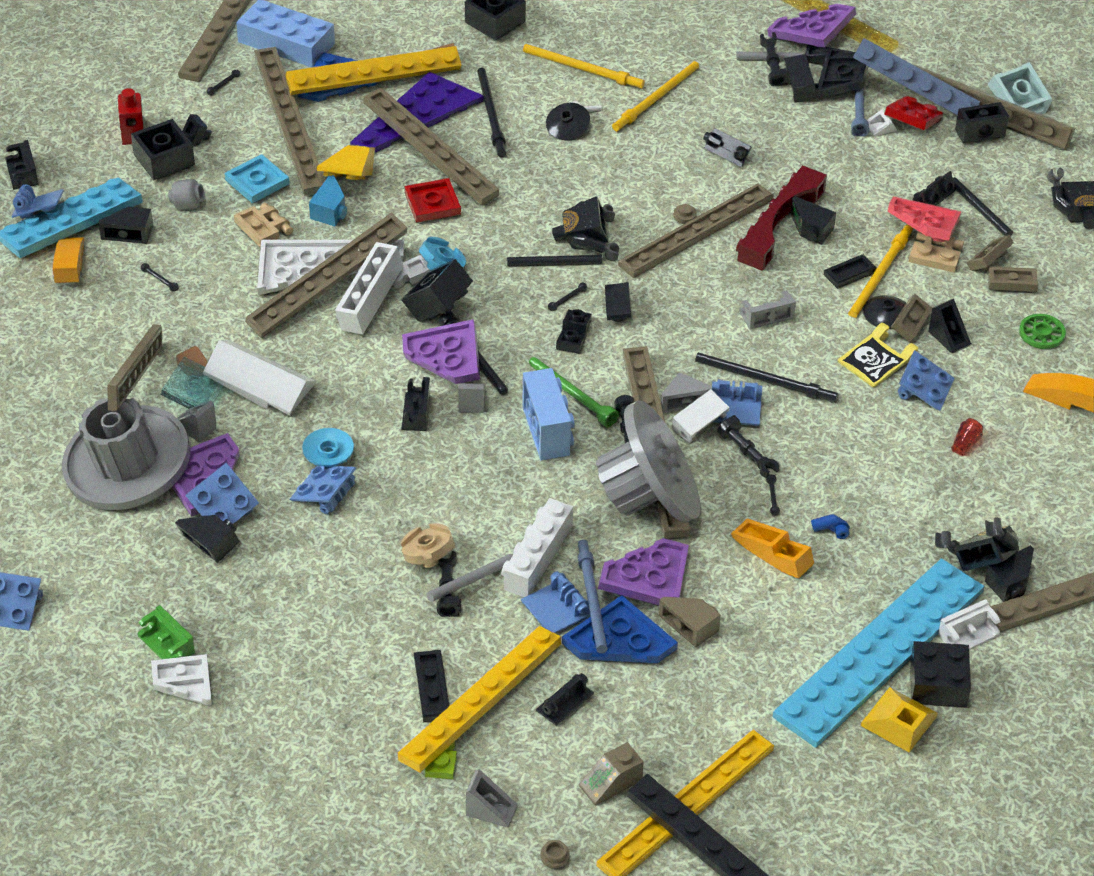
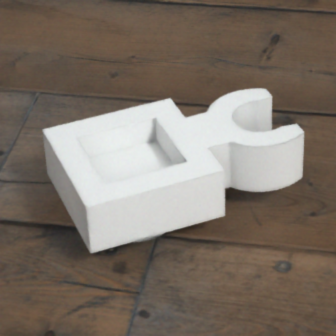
(412, 271)

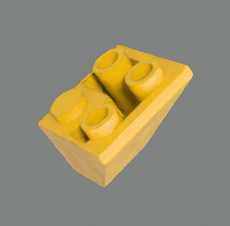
(351, 160)
(899, 719)

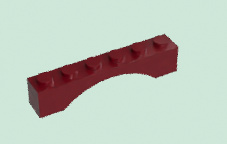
(759, 243)

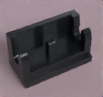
(21, 166)
(416, 406)

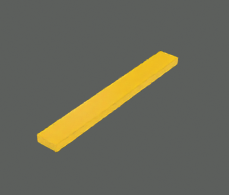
(696, 796)

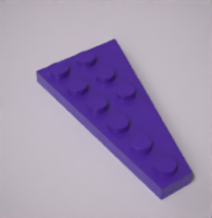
(429, 101)

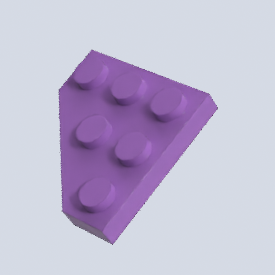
(813, 26)
(446, 351)
(203, 462)
(647, 572)

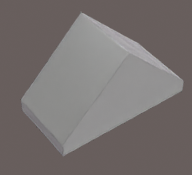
(682, 393)
(471, 398)
(199, 420)
(488, 801)

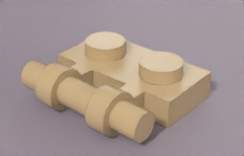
(257, 223)
(935, 256)

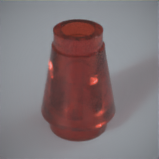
(967, 435)

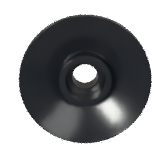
(571, 127)
(883, 309)

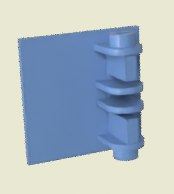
(27, 203)
(925, 381)
(742, 401)
(325, 486)
(222, 496)
(18, 600)
(557, 604)

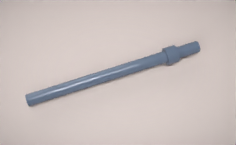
(586, 563)

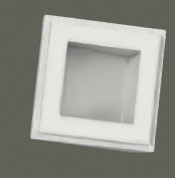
(880, 124)

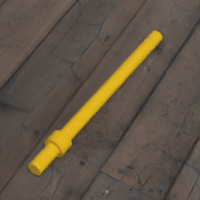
(621, 77)
(630, 115)
(898, 243)

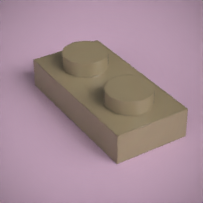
(995, 249)
(1012, 279)
(911, 317)

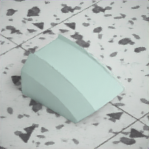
(1022, 88)

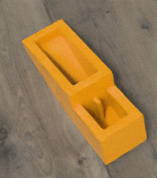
(68, 260)
(1063, 389)
(774, 547)

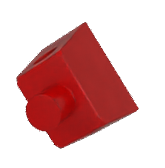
(130, 108)

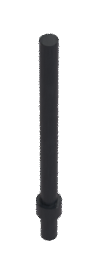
(497, 136)
(811, 390)

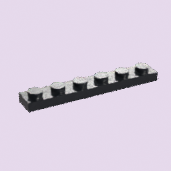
(691, 829)

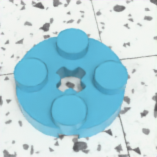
(437, 253)

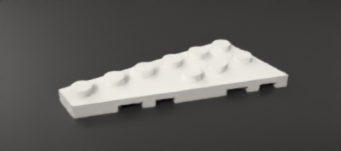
(288, 260)

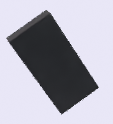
(850, 271)

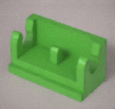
(165, 635)

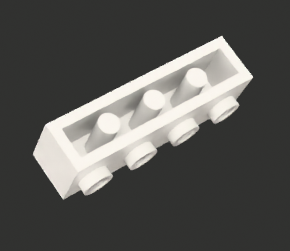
(369, 288)
(537, 548)

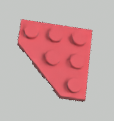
(926, 218)

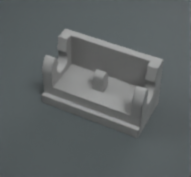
(768, 312)

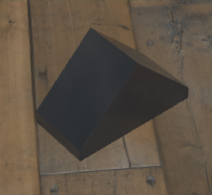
(948, 326)

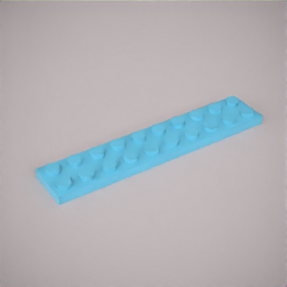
(876, 653)

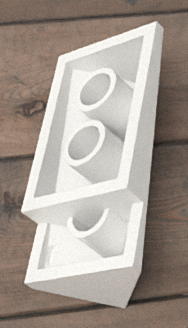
(257, 377)

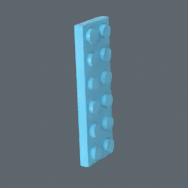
(69, 217)

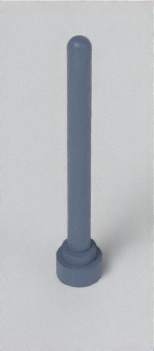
(859, 125)

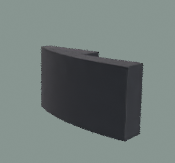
(618, 301)
(573, 331)

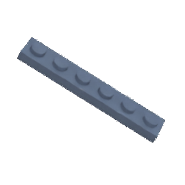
(913, 77)

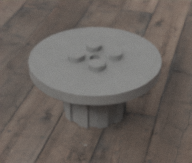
(125, 455)
(649, 468)

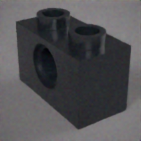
(981, 122)

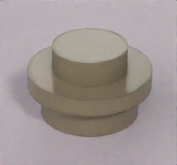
(684, 213)
(555, 854)

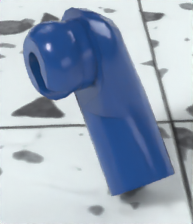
(833, 523)

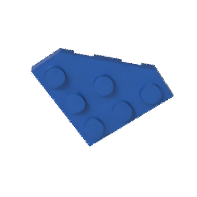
(329, 59)
(628, 636)

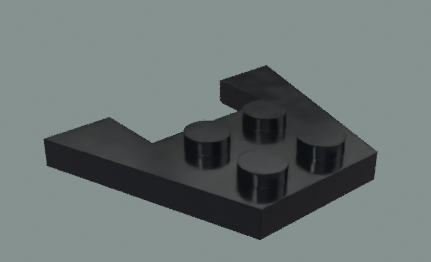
(839, 72)

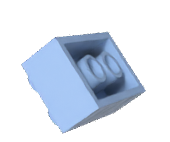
(547, 414)

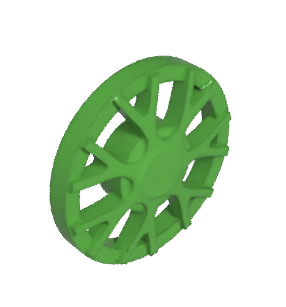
(1042, 331)

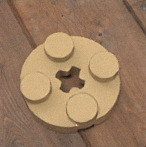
(427, 545)

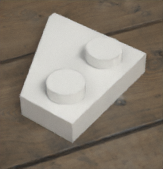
(183, 678)

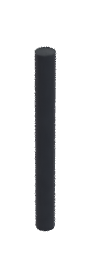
(982, 208)
(554, 260)

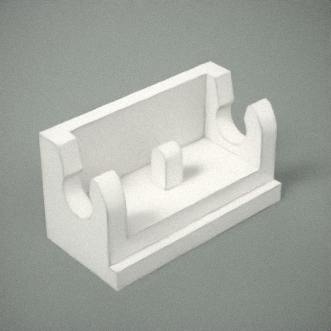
(699, 415)
(970, 626)

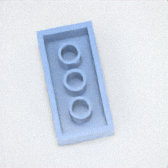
(291, 32)

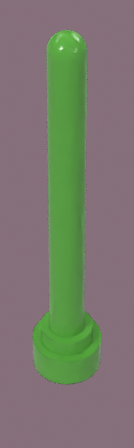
(606, 414)

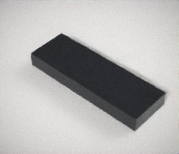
(799, 74)
(431, 684)

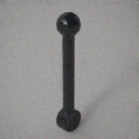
(211, 90)
(172, 286)
(552, 306)
(771, 479)

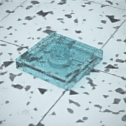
(189, 385)

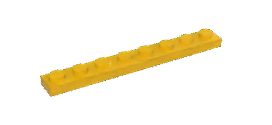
(373, 70)
(479, 699)

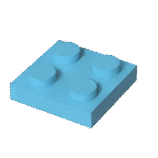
(256, 178)

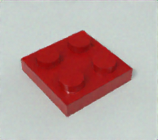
(914, 113)
(432, 200)

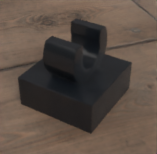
(196, 129)

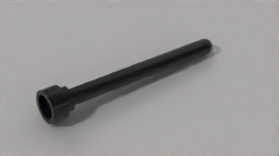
(450, 318)

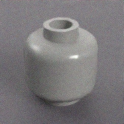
(186, 194)

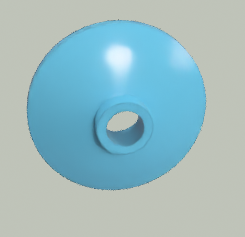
(328, 447)

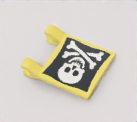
(874, 359)

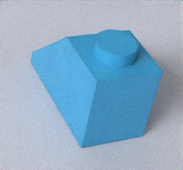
(328, 203)

